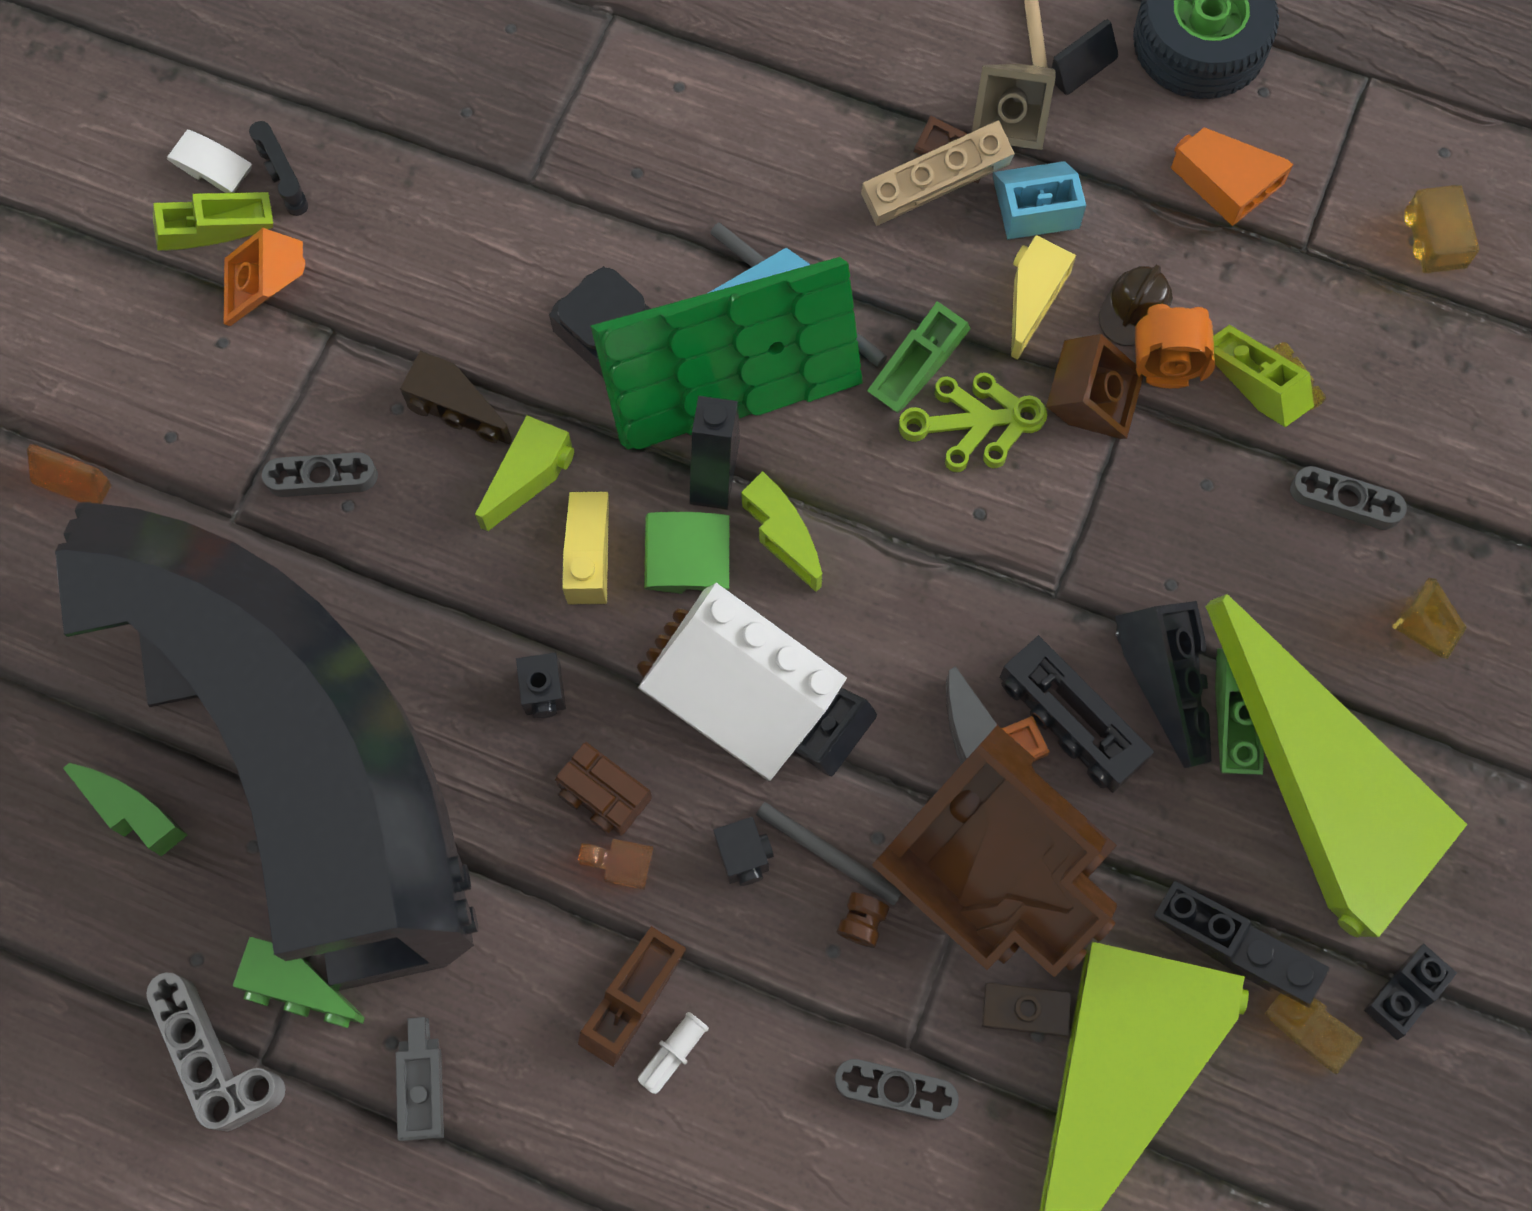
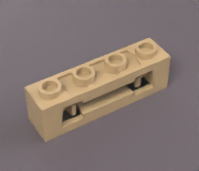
(937, 173)

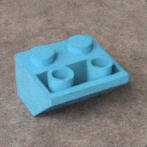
(1039, 199)

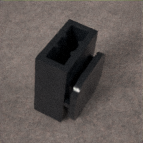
(596, 299)

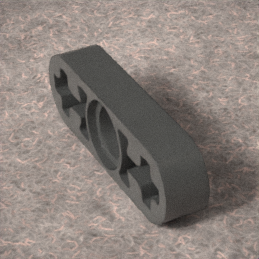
(292, 486)
(1372, 517)
(925, 1107)

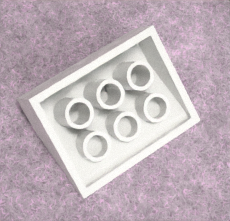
(742, 681)

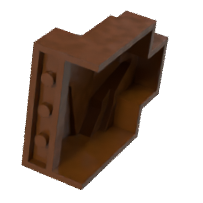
(1003, 862)

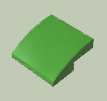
(686, 551)

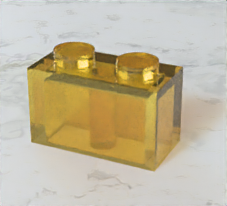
(1441, 229)

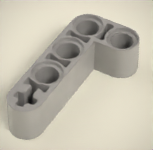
(204, 1047)

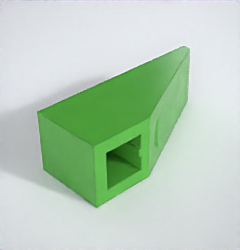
(1237, 737)
(292, 982)

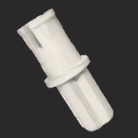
(672, 1053)

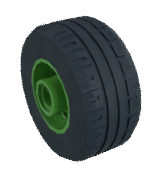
(1204, 44)

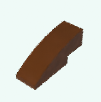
(631, 996)

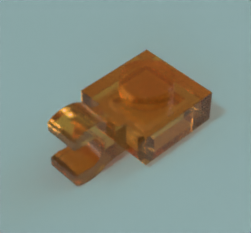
(624, 863)

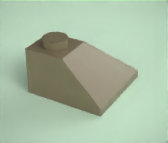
(1017, 98)

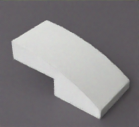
(209, 160)

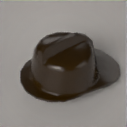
(1130, 300)

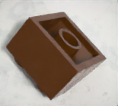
(1095, 386)

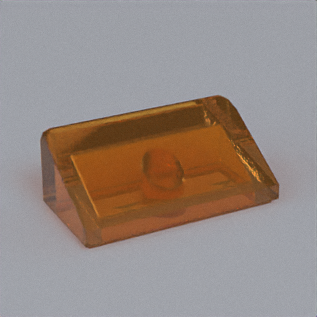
(66, 476)

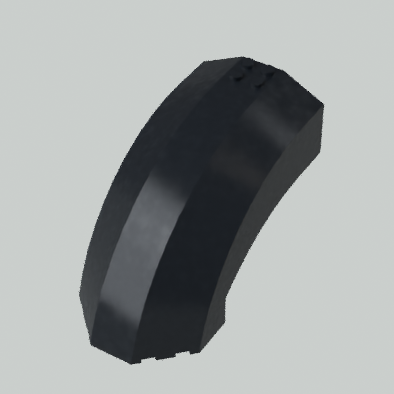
(327, 758)

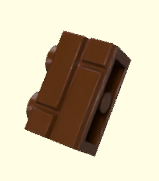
(602, 789)

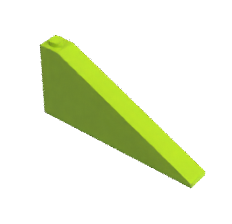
(1354, 803)
(1131, 1055)

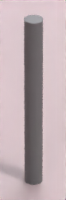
(829, 853)

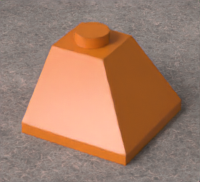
(259, 271)

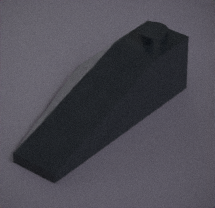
(1163, 654)

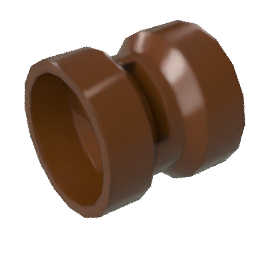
(863, 919)

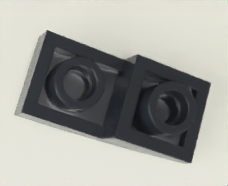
(1410, 991)

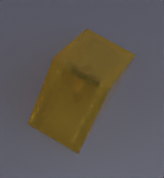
(1431, 619)

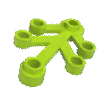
(978, 419)

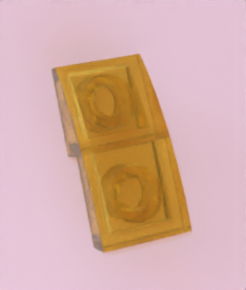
(1315, 1031)

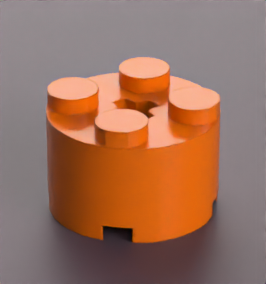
(1174, 346)

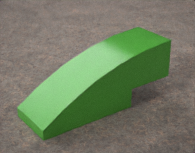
(919, 357)
(127, 809)

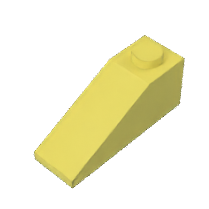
(1038, 280)
(586, 548)

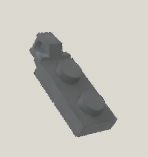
(419, 1084)

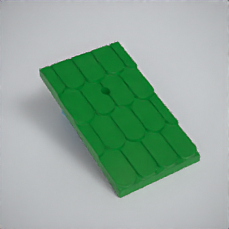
(756, 340)

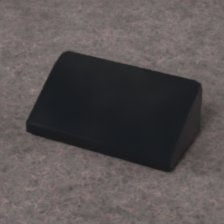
(1085, 57)
(837, 732)

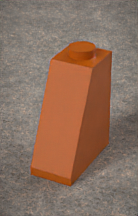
(1229, 172)

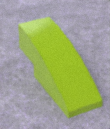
(210, 219)
(782, 529)

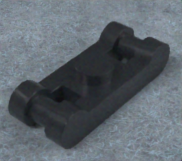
(279, 168)

